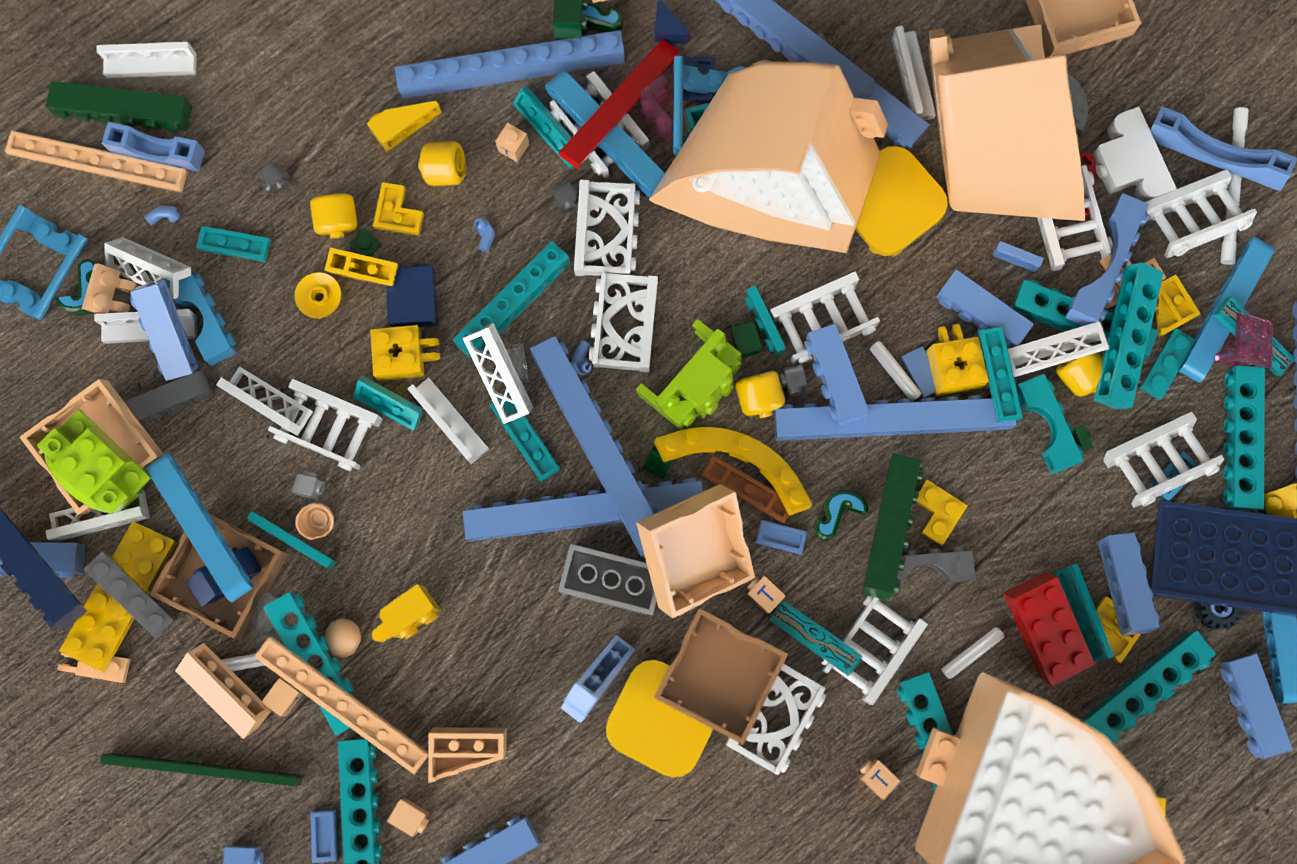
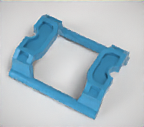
(692, 81)
(46, 234)

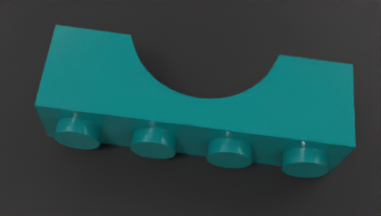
(1062, 450)

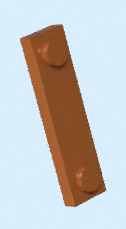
(746, 488)

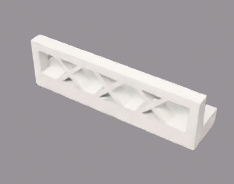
(148, 59)
(913, 73)
(145, 260)
(126, 326)
(1054, 346)
(506, 369)
(259, 405)
(449, 420)
(98, 523)

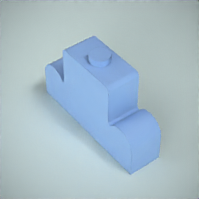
(597, 679)

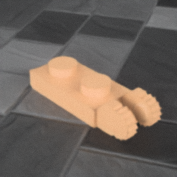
(116, 671)

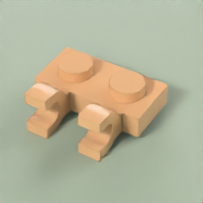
(102, 288)

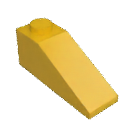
(399, 123)
(361, 267)

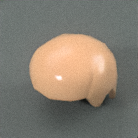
(314, 521)
(342, 637)

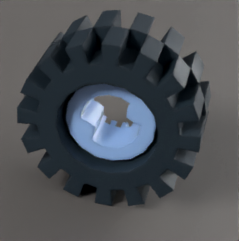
(1220, 620)

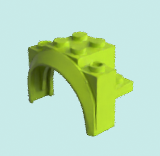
(700, 382)
(91, 464)

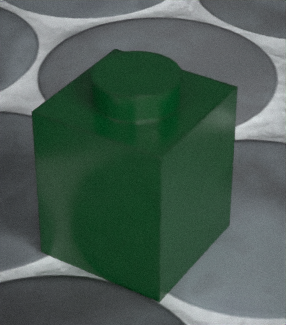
(746, 339)

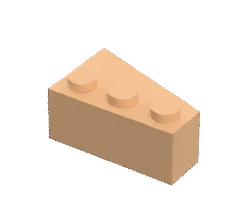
(463, 748)

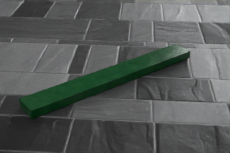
(201, 769)

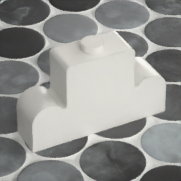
(1132, 158)

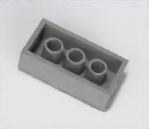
(608, 580)

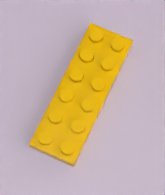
(104, 625)

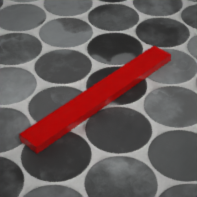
(618, 104)

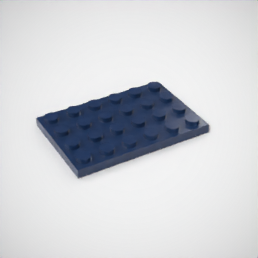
(1225, 558)

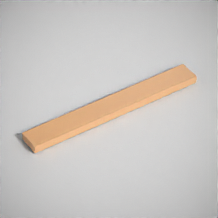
(96, 161)
(342, 704)

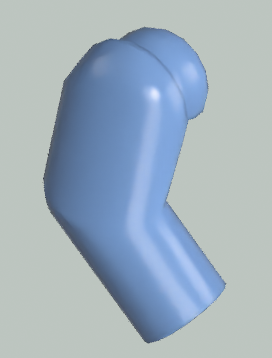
(162, 212)
(486, 232)
(580, 358)

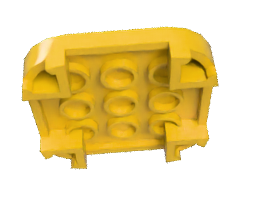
(899, 203)
(651, 729)

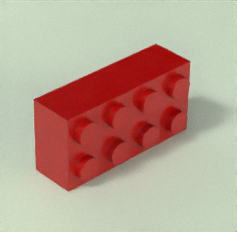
(1048, 628)

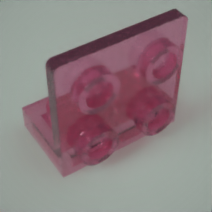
(652, 101)
(1252, 343)

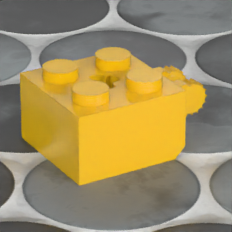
(966, 354)
(409, 361)
(406, 614)

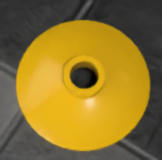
(310, 288)

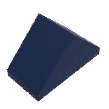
(669, 27)

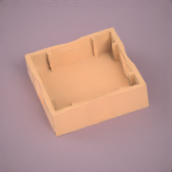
(1082, 23)
(112, 415)
(695, 550)

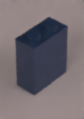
(413, 297)

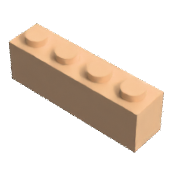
(223, 690)

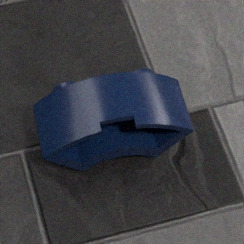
(205, 586)

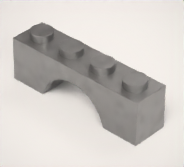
(953, 566)
(129, 594)

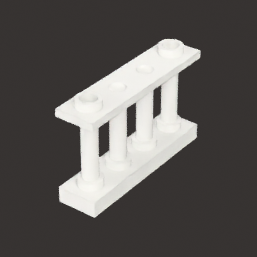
(597, 89)
(1197, 193)
(1052, 234)
(825, 295)
(344, 411)
(1162, 437)
(898, 649)

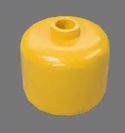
(442, 163)
(333, 214)
(1081, 373)
(760, 394)

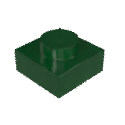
(365, 243)
(1083, 438)
(655, 464)

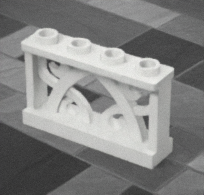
(588, 203)
(639, 349)
(795, 727)

